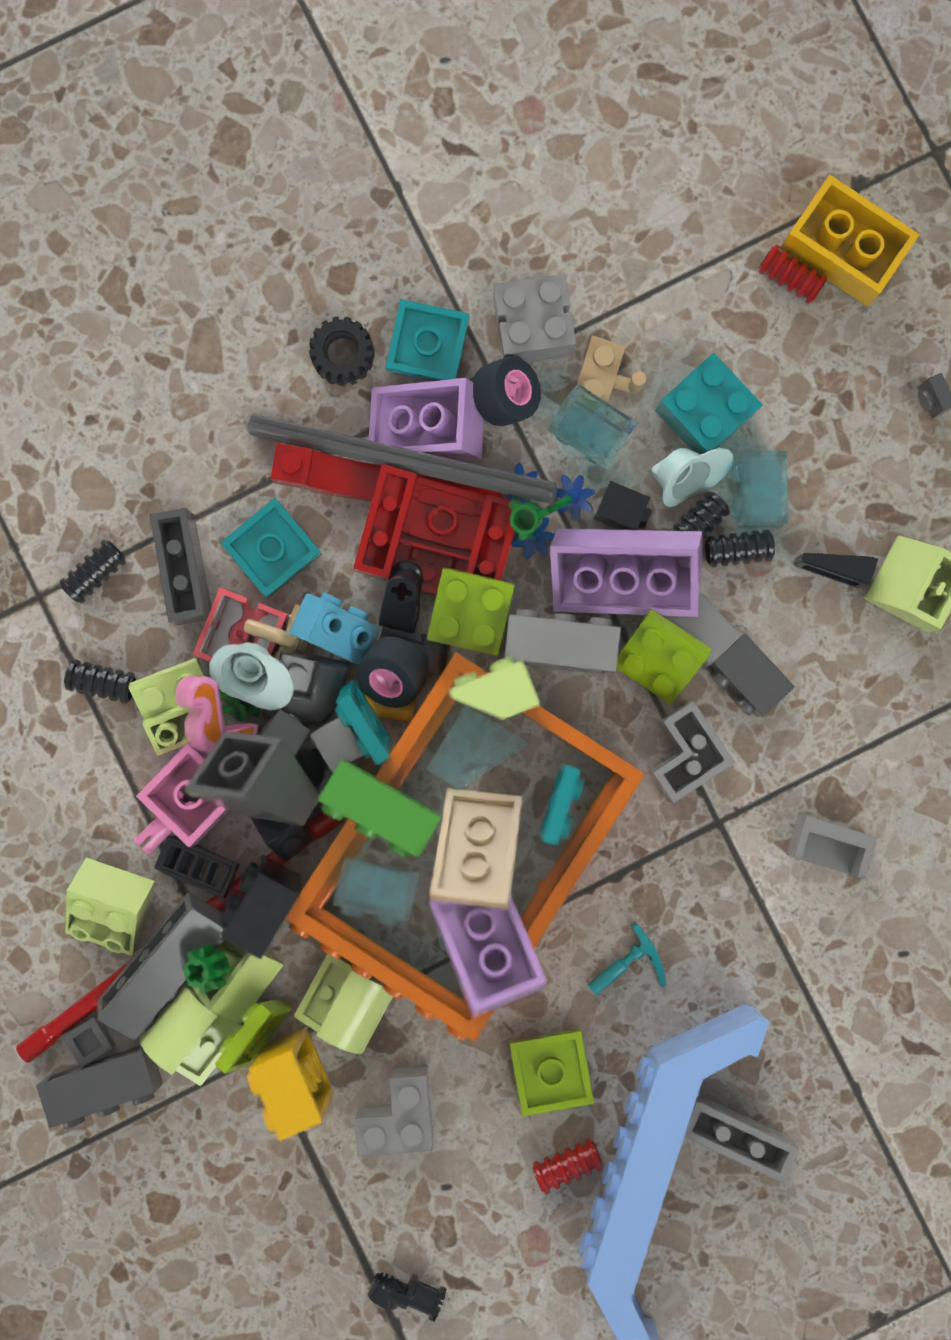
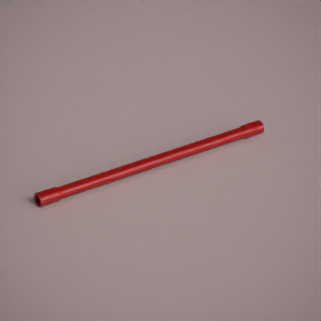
(48, 1034)

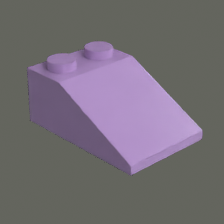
(428, 418)
(488, 954)

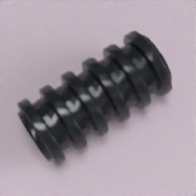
(704, 515)
(739, 548)
(92, 571)
(98, 681)

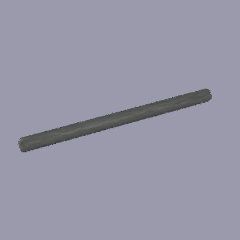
(403, 458)

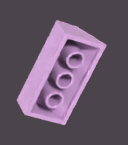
(626, 571)

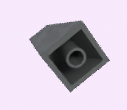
(255, 779)

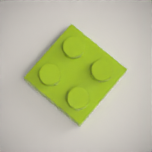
(470, 611)
(662, 656)
(259, 1025)
(551, 1072)

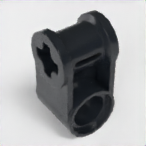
(402, 597)

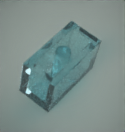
(592, 426)
(760, 489)
(376, 891)

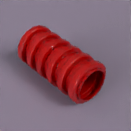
(792, 274)
(567, 1166)

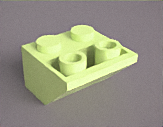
(914, 584)
(499, 693)
(108, 906)

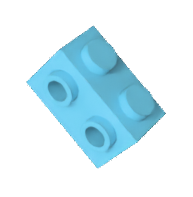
(333, 628)

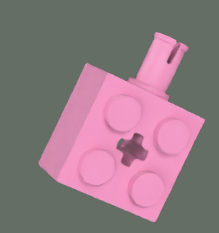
(171, 805)

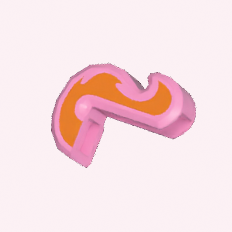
(205, 718)

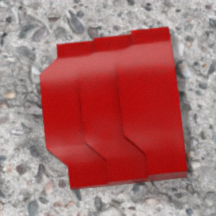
(435, 527)

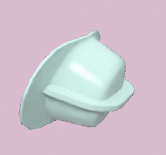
(690, 473)
(252, 675)

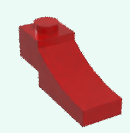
(324, 473)

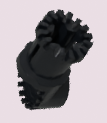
(392, 1293)

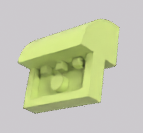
(158, 705)
(343, 1005)
(187, 1036)

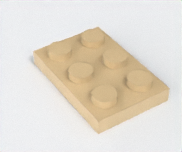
(477, 848)

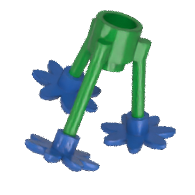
(531, 520)

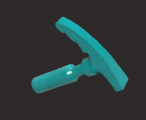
(620, 966)

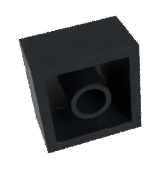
(261, 905)

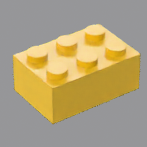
(850, 241)
(291, 1084)

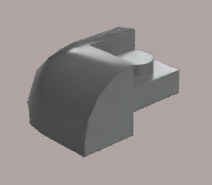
(315, 687)

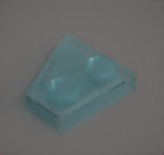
(473, 748)

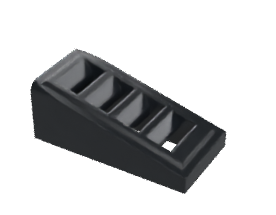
(846, 569)
(175, 858)

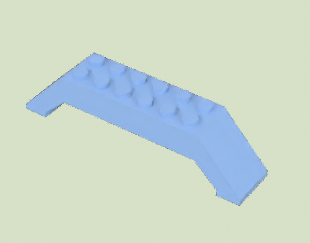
(647, 1157)

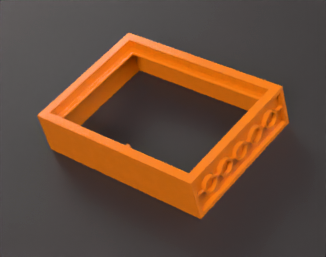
(400, 978)

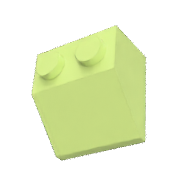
(244, 982)

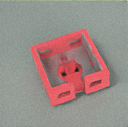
(227, 622)

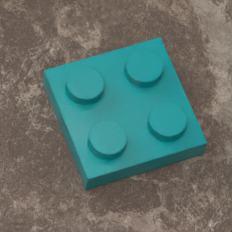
(427, 341)
(271, 548)
(356, 711)
(556, 819)

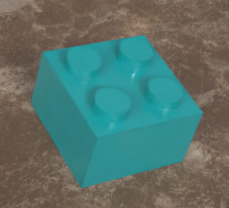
(708, 406)

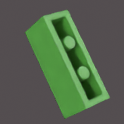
(378, 809)

